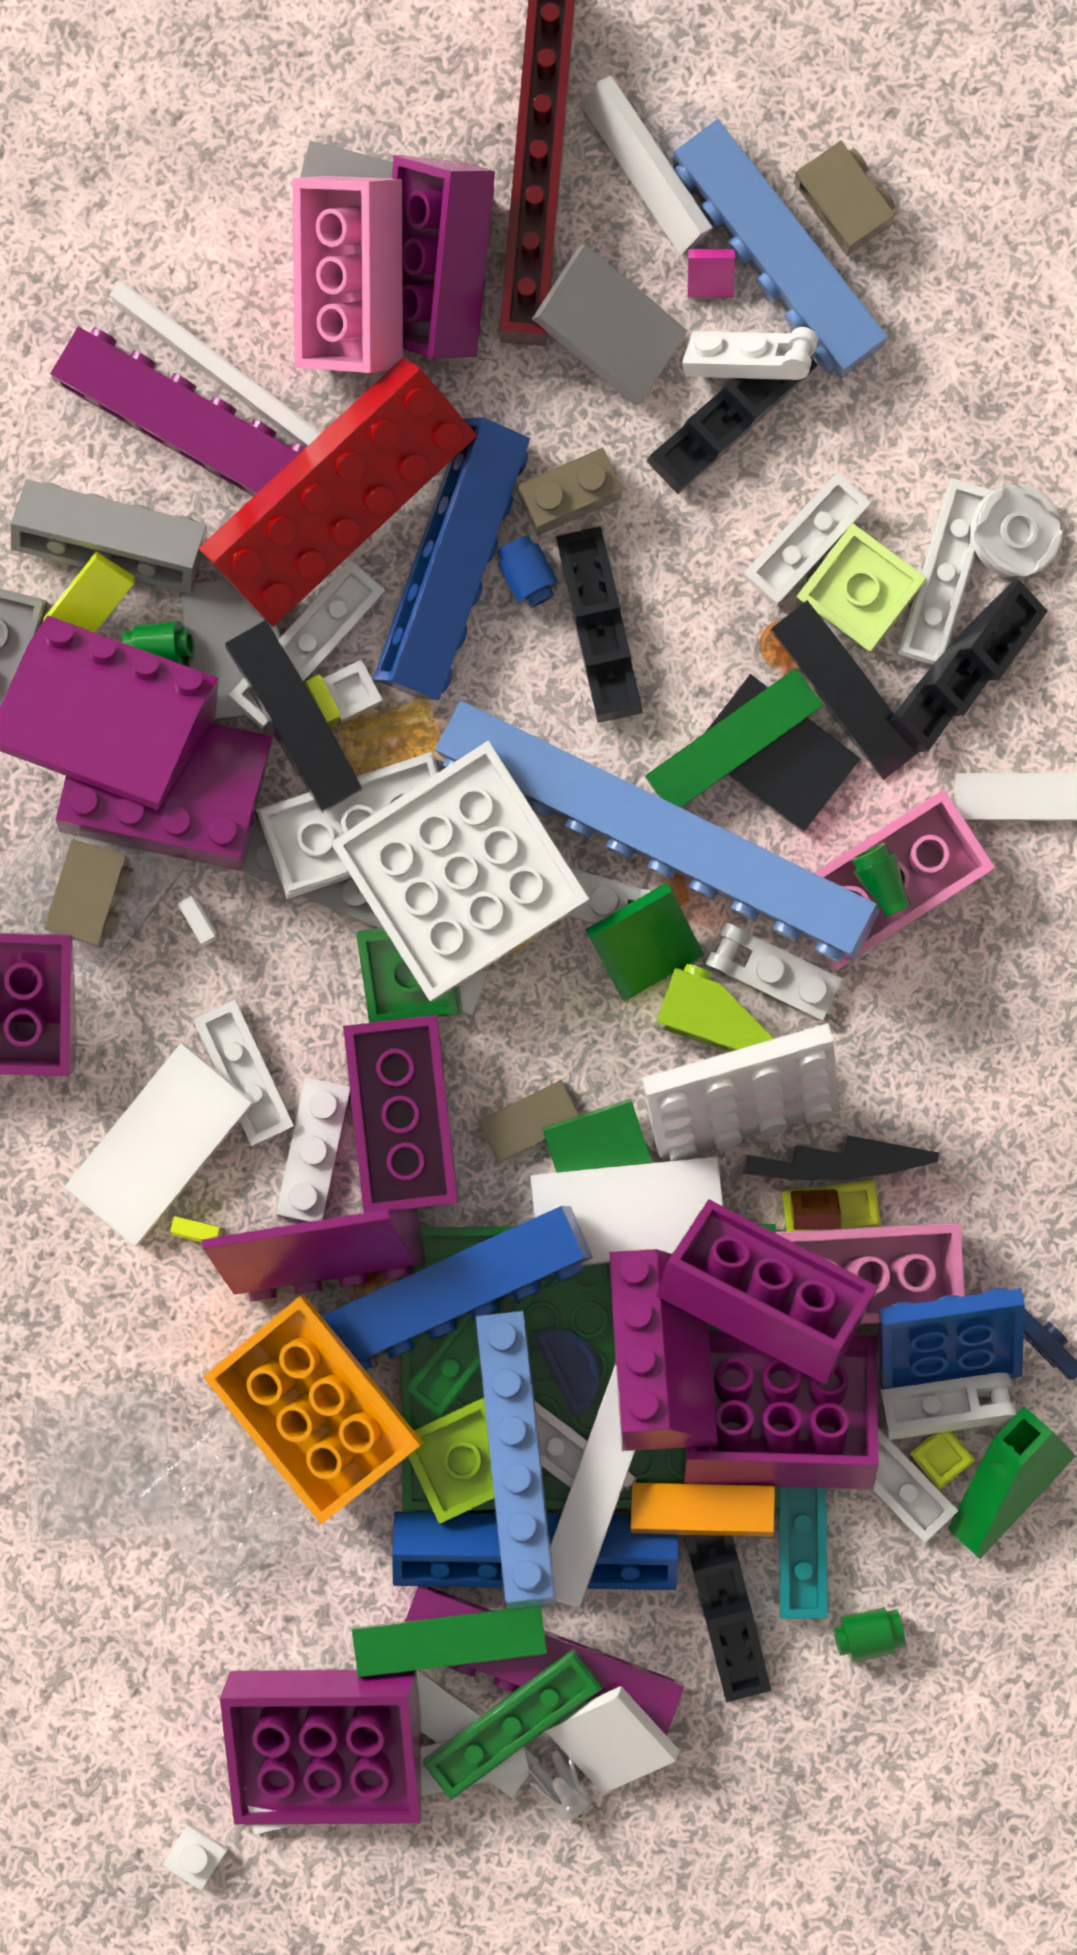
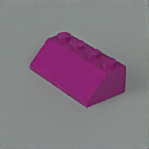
(443, 253)
(766, 1291)
(659, 1360)

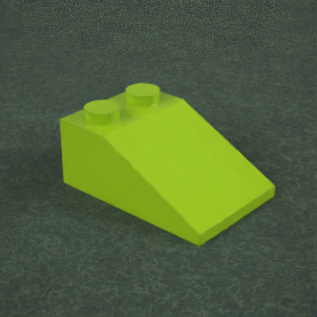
(707, 1012)

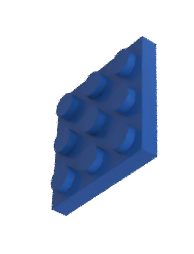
(952, 1338)

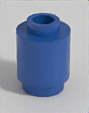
(527, 571)

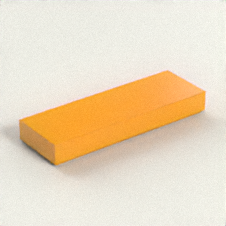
(702, 1509)

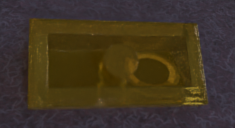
(389, 736)

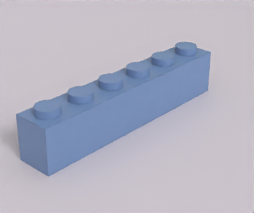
(778, 249)
(515, 1460)

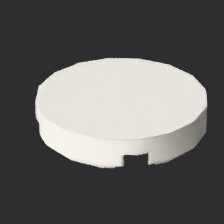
(1016, 530)

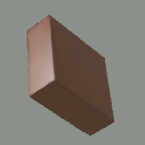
(815, 1209)

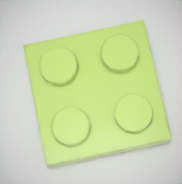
(861, 588)

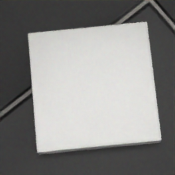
(613, 1740)

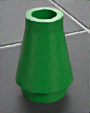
(882, 878)

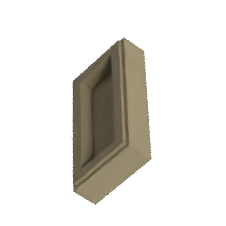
(521, 1123)

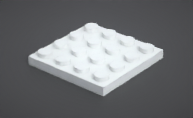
(460, 871)
(743, 1094)

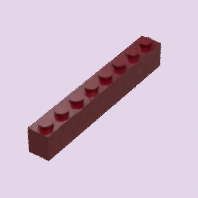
(536, 169)

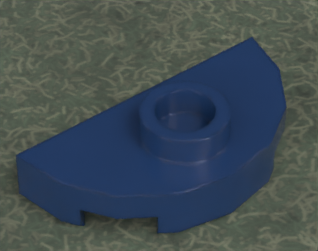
(1049, 1344)
(572, 1366)

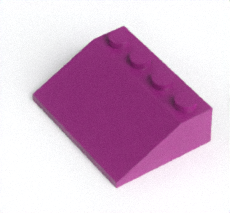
(105, 712)
(202, 817)
(37, 1005)
(318, 1252)
(786, 1425)
(323, 1746)

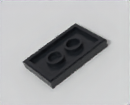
(796, 770)

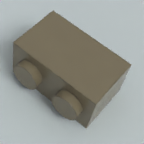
(845, 197)
(570, 491)
(89, 893)

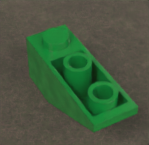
(1008, 1480)

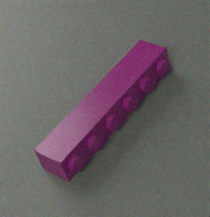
(171, 411)
(652, 1691)

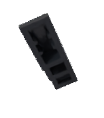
(718, 427)
(599, 624)
(967, 665)
(843, 689)
(293, 716)
(857, 1159)
(728, 1615)

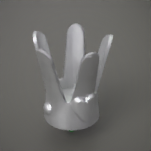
(565, 1792)

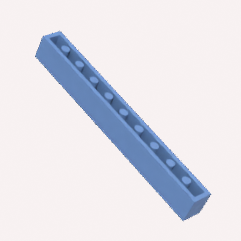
(668, 837)

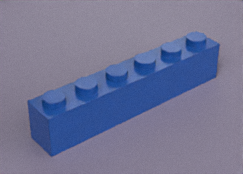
(452, 561)
(462, 1286)
(468, 1553)

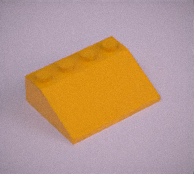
(312, 1409)

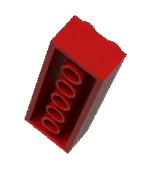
(338, 491)

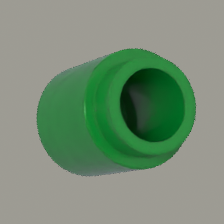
(162, 639)
(869, 1634)

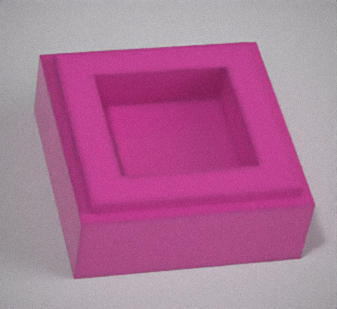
(711, 272)

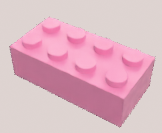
(347, 273)
(935, 860)
(903, 1260)

